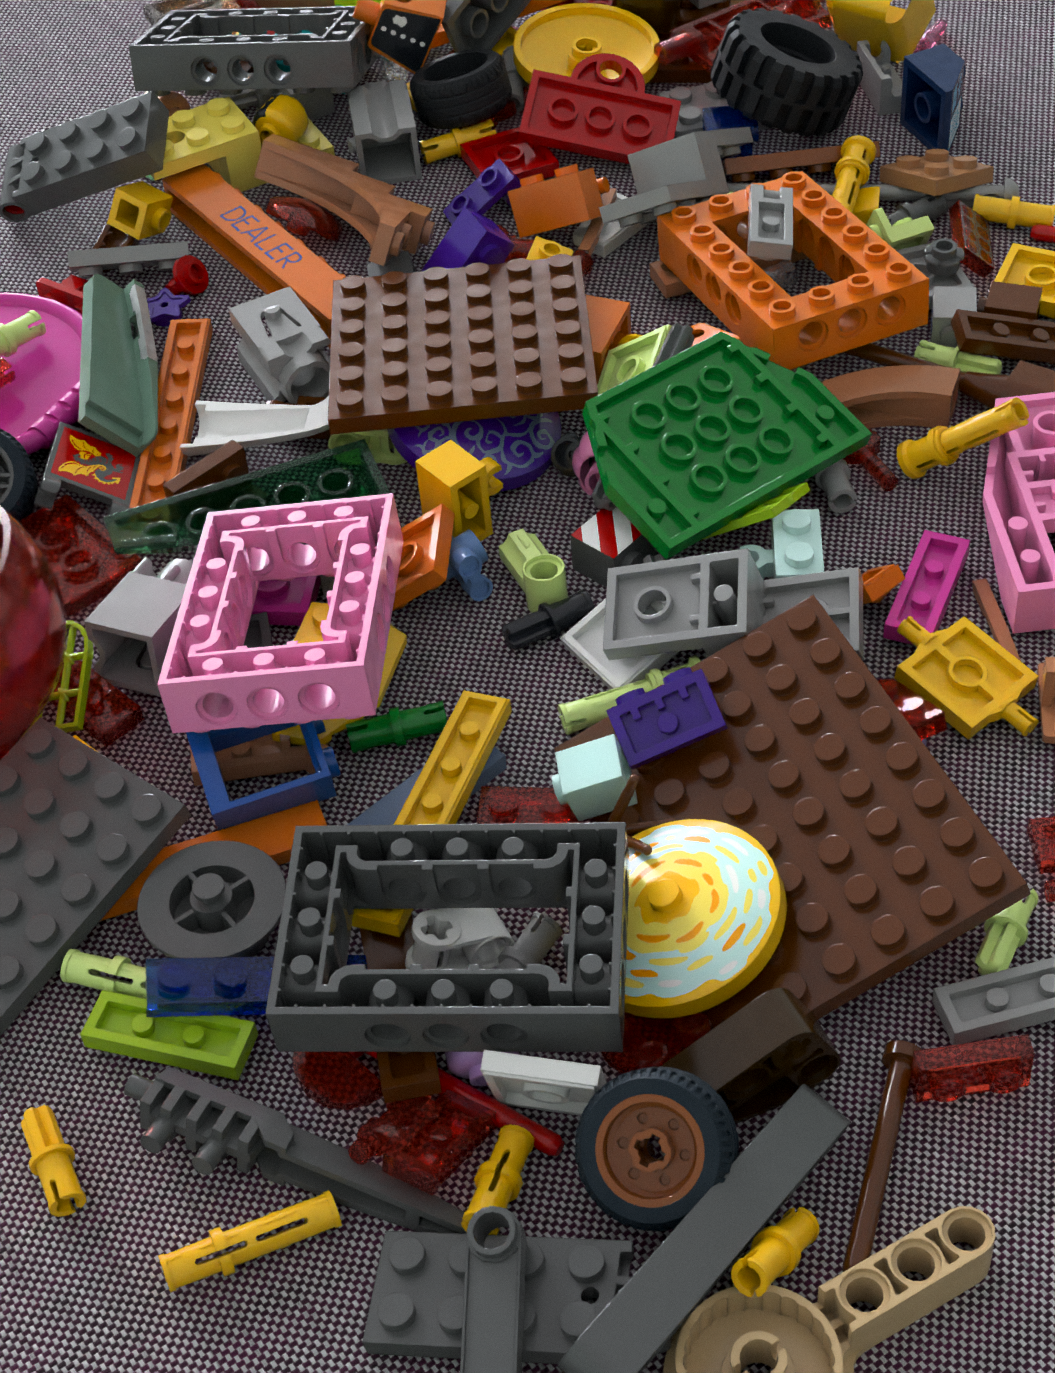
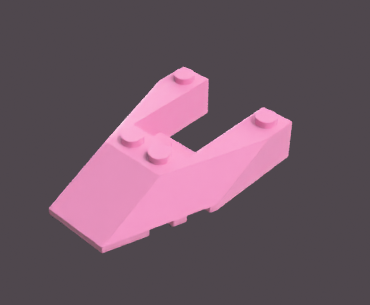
(1021, 513)

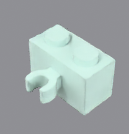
(794, 545)

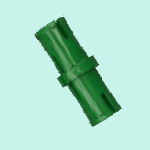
(397, 726)

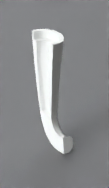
(254, 424)

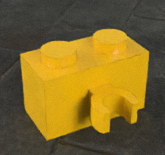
(461, 484)

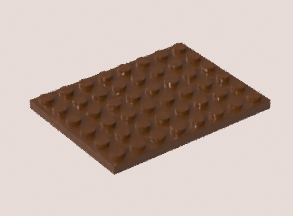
(844, 800)

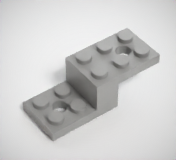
(677, 174)
(716, 602)

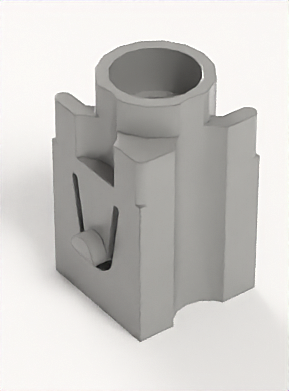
(384, 132)
(293, 358)
(135, 617)

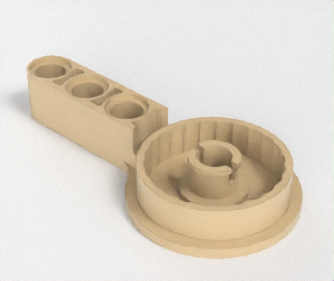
(830, 1334)

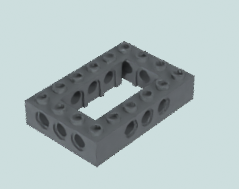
(176, 46)
(342, 1008)

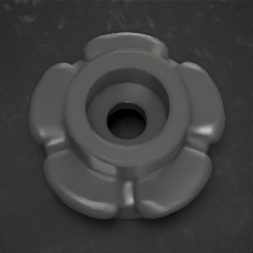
(943, 257)

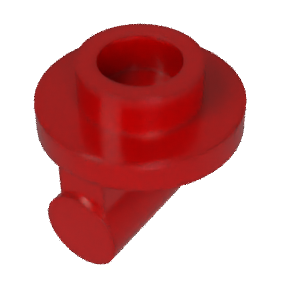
(188, 276)

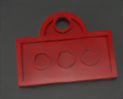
(595, 112)

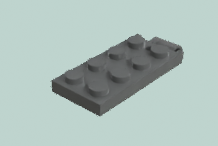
(421, 1293)

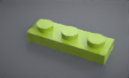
(189, 1042)

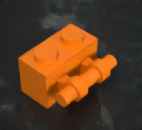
(557, 201)

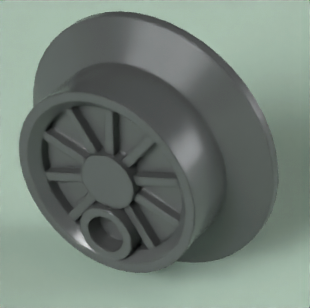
(212, 901)

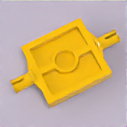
(967, 676)

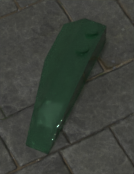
(178, 520)

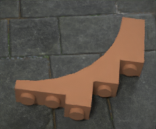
(362, 201)

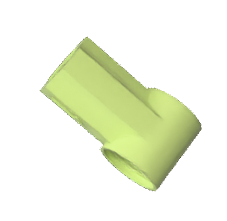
(534, 569)

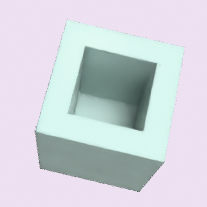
(592, 777)

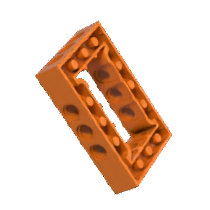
(873, 289)

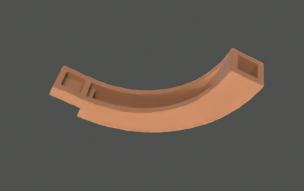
(899, 395)

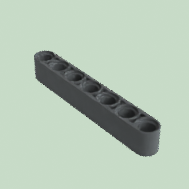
(708, 1239)

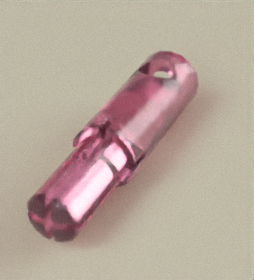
(931, 36)

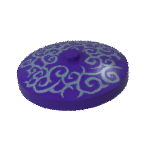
(515, 442)

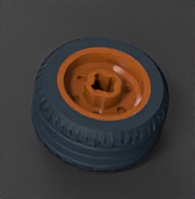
(620, 1162)

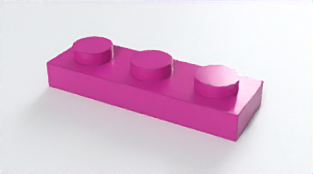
(928, 583)

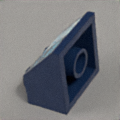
(932, 95)

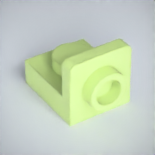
(904, 232)

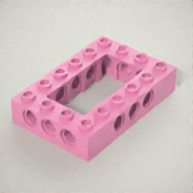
(219, 682)

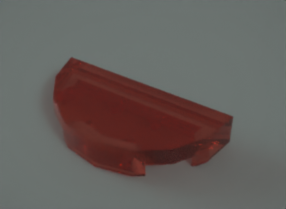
(336, 1079)

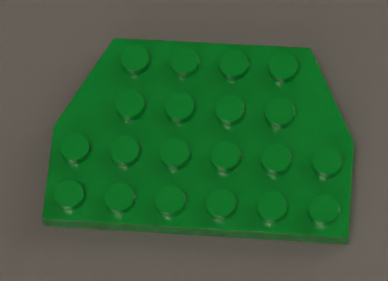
(713, 439)

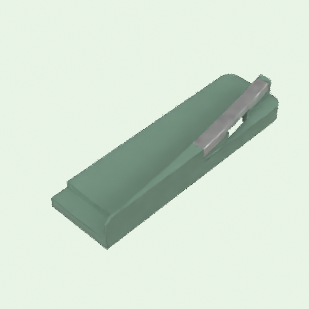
(116, 368)

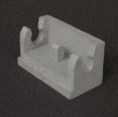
(880, 79)

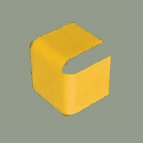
(880, 21)

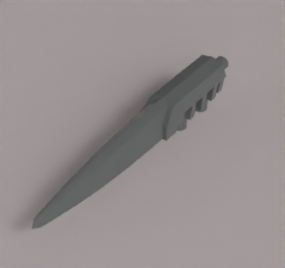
(283, 1152)

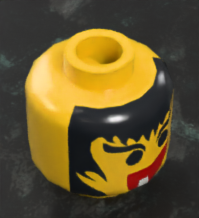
(282, 117)

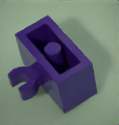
(471, 241)

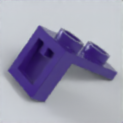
(484, 191)

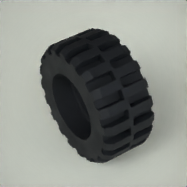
(786, 72)

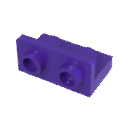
(666, 717)

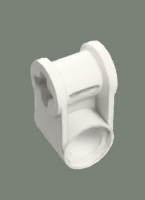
(458, 938)

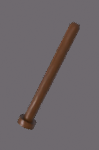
(898, 1060)

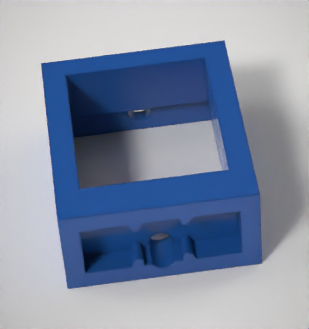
(269, 801)

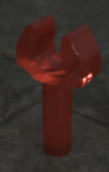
(873, 464)

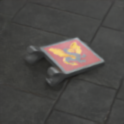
(88, 467)

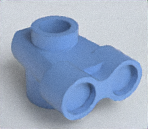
(466, 565)

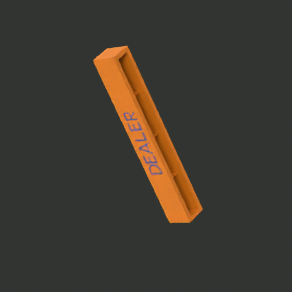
(252, 240)

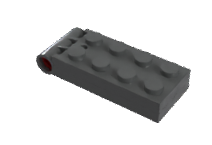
(84, 157)

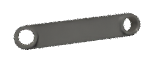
(493, 1295)

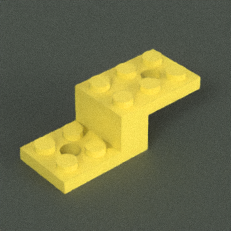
(225, 140)

